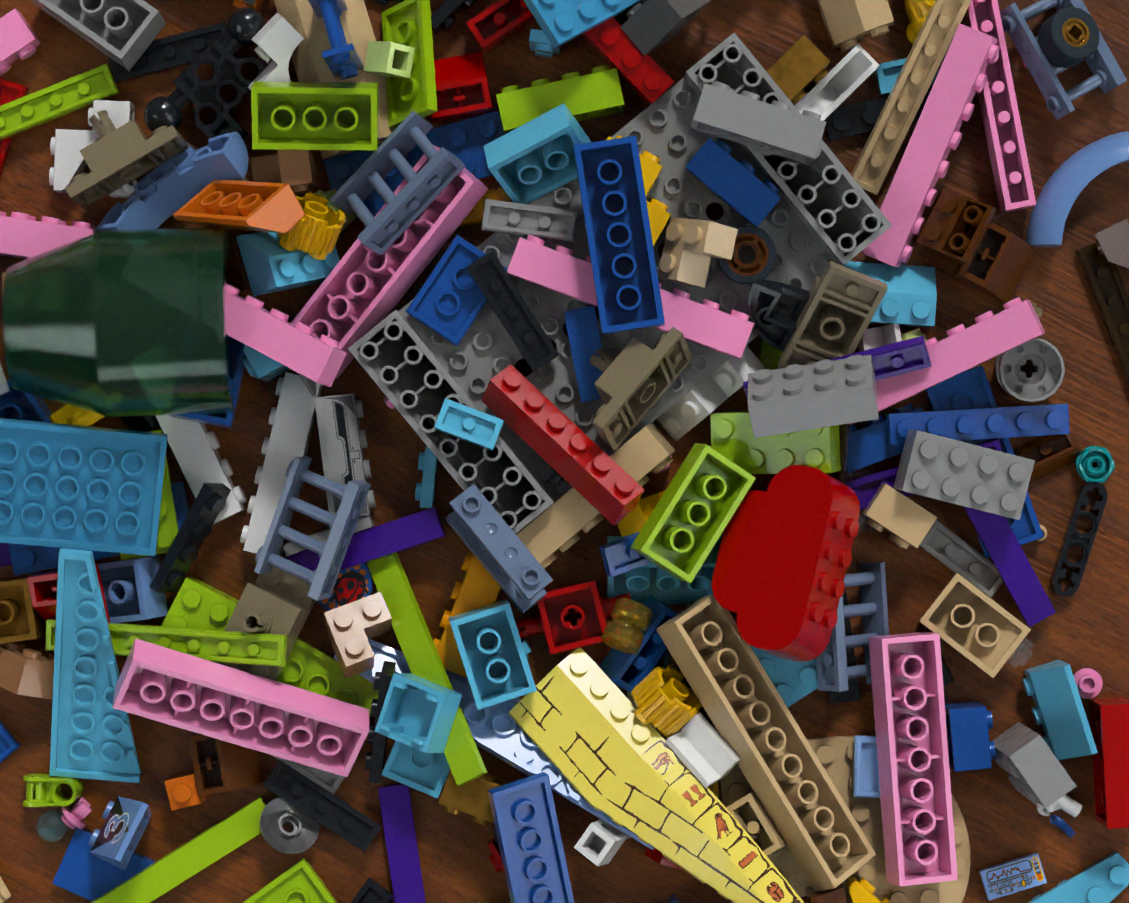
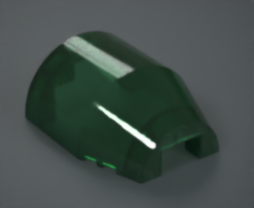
(123, 323)

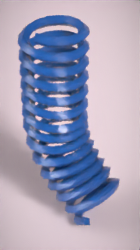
(1058, 821)

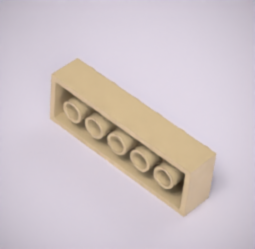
(572, 512)

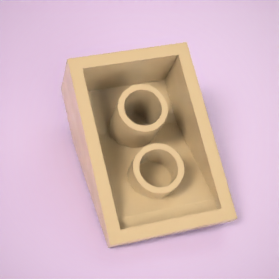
(974, 625)

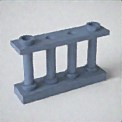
(1101, 63)
(413, 198)
(341, 525)
(498, 548)
(832, 662)

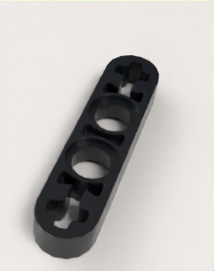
(1083, 540)

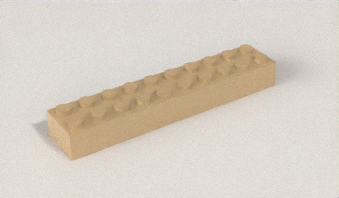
(769, 742)

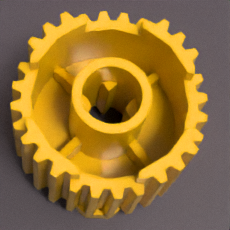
(316, 230)
(665, 700)

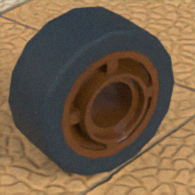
(763, 263)

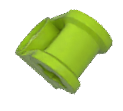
(46, 790)

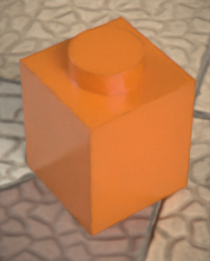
(183, 791)

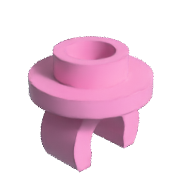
(1088, 683)
(73, 816)

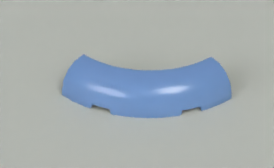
(177, 182)
(1067, 182)

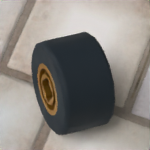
(1068, 37)

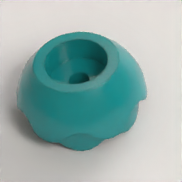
(1104, 462)

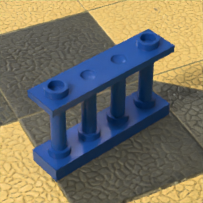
(342, 57)

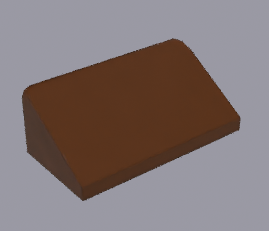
(1050, 454)

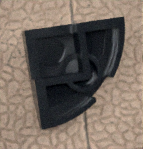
(776, 310)

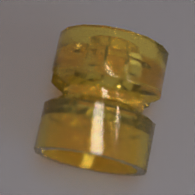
(628, 622)

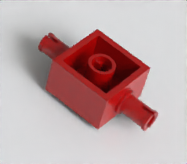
(561, 633)

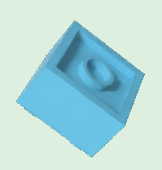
(418, 713)
(417, 769)

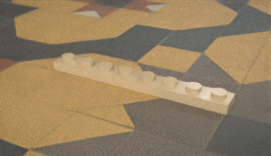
(908, 93)

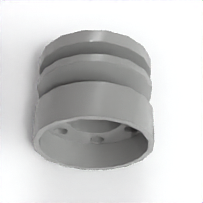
(1041, 382)

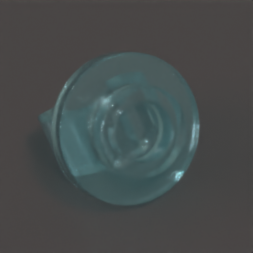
(51, 826)

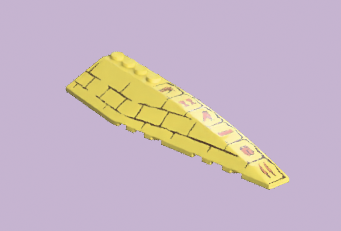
(641, 783)

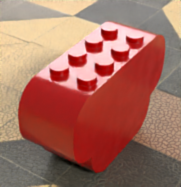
(788, 562)

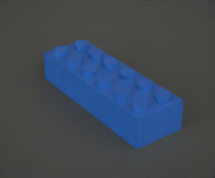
(619, 235)

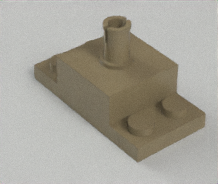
(121, 157)
(834, 316)
(635, 382)
(272, 606)

